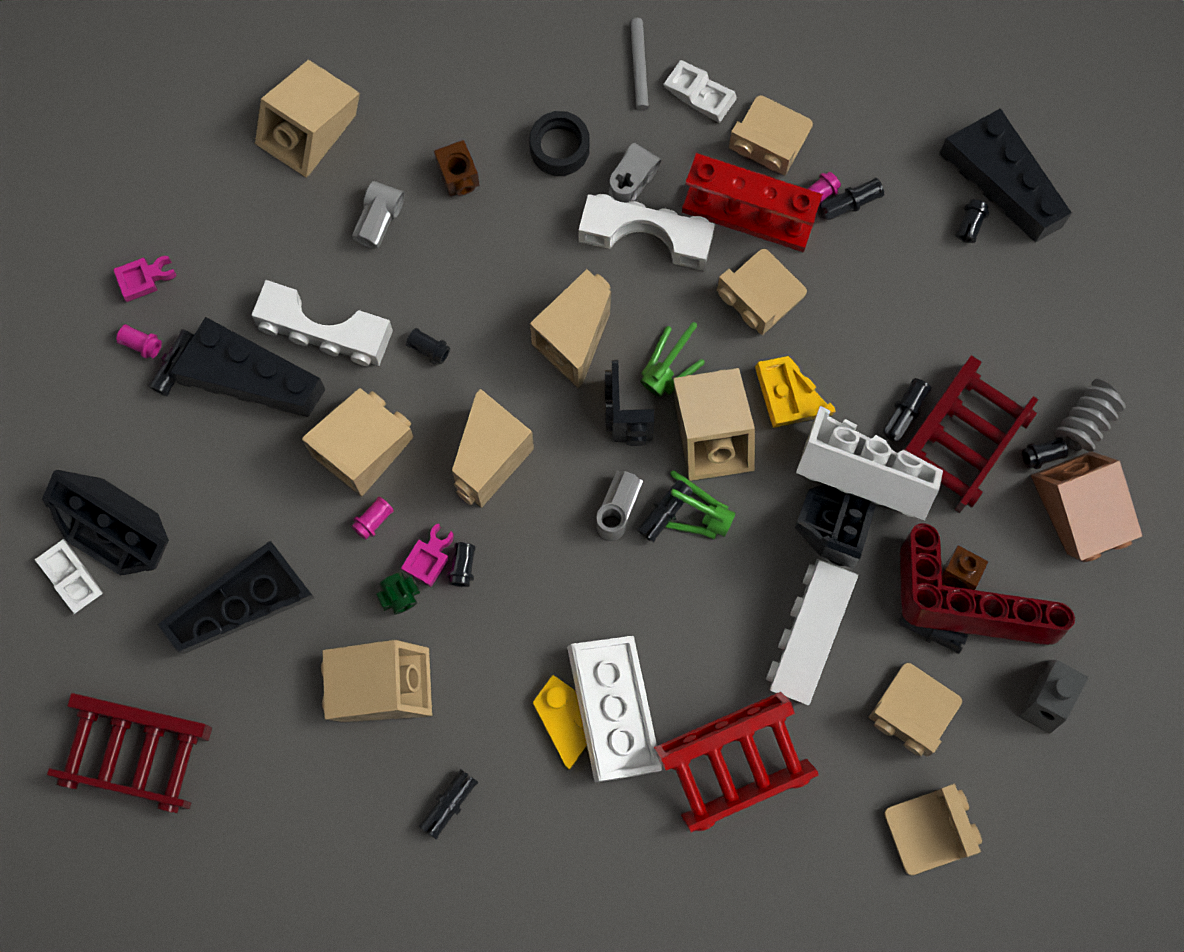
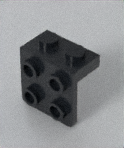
(626, 426)

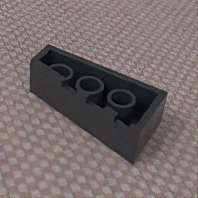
(1008, 174)
(242, 369)
(241, 597)

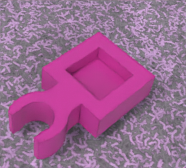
(139, 278)
(426, 560)

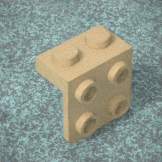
(770, 134)
(761, 291)
(916, 710)
(933, 830)

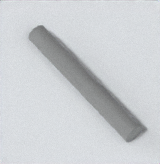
(639, 64)

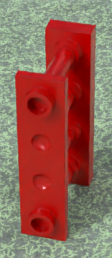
(751, 202)
(710, 740)

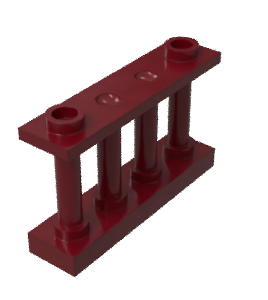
(952, 406)
(121, 719)

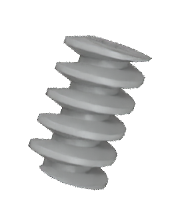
(1090, 415)

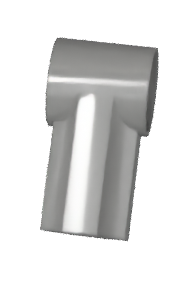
(380, 206)
(619, 504)

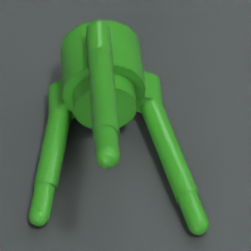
(659, 377)
(716, 517)

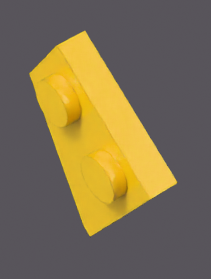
(788, 393)
(561, 716)

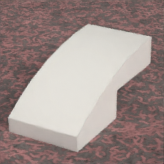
(699, 92)
(69, 576)

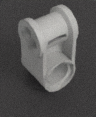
(634, 173)

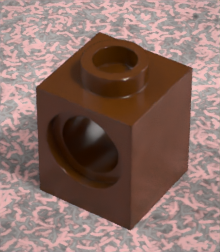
(456, 156)
(963, 569)

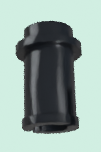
(975, 213)
(428, 346)
(1043, 453)
(462, 565)

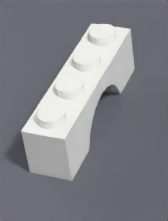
(609, 220)
(360, 337)

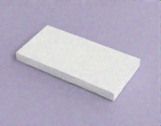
(614, 708)

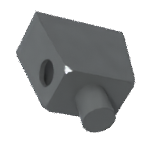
(1053, 693)

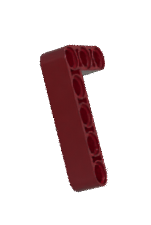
(971, 604)

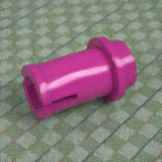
(826, 185)
(146, 344)
(372, 518)

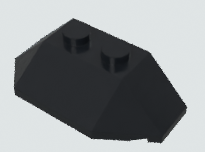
(106, 522)
(835, 524)

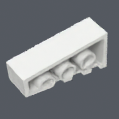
(868, 467)
(812, 631)

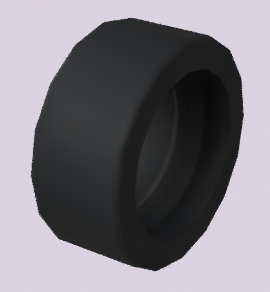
(559, 120)

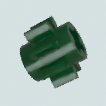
(398, 593)

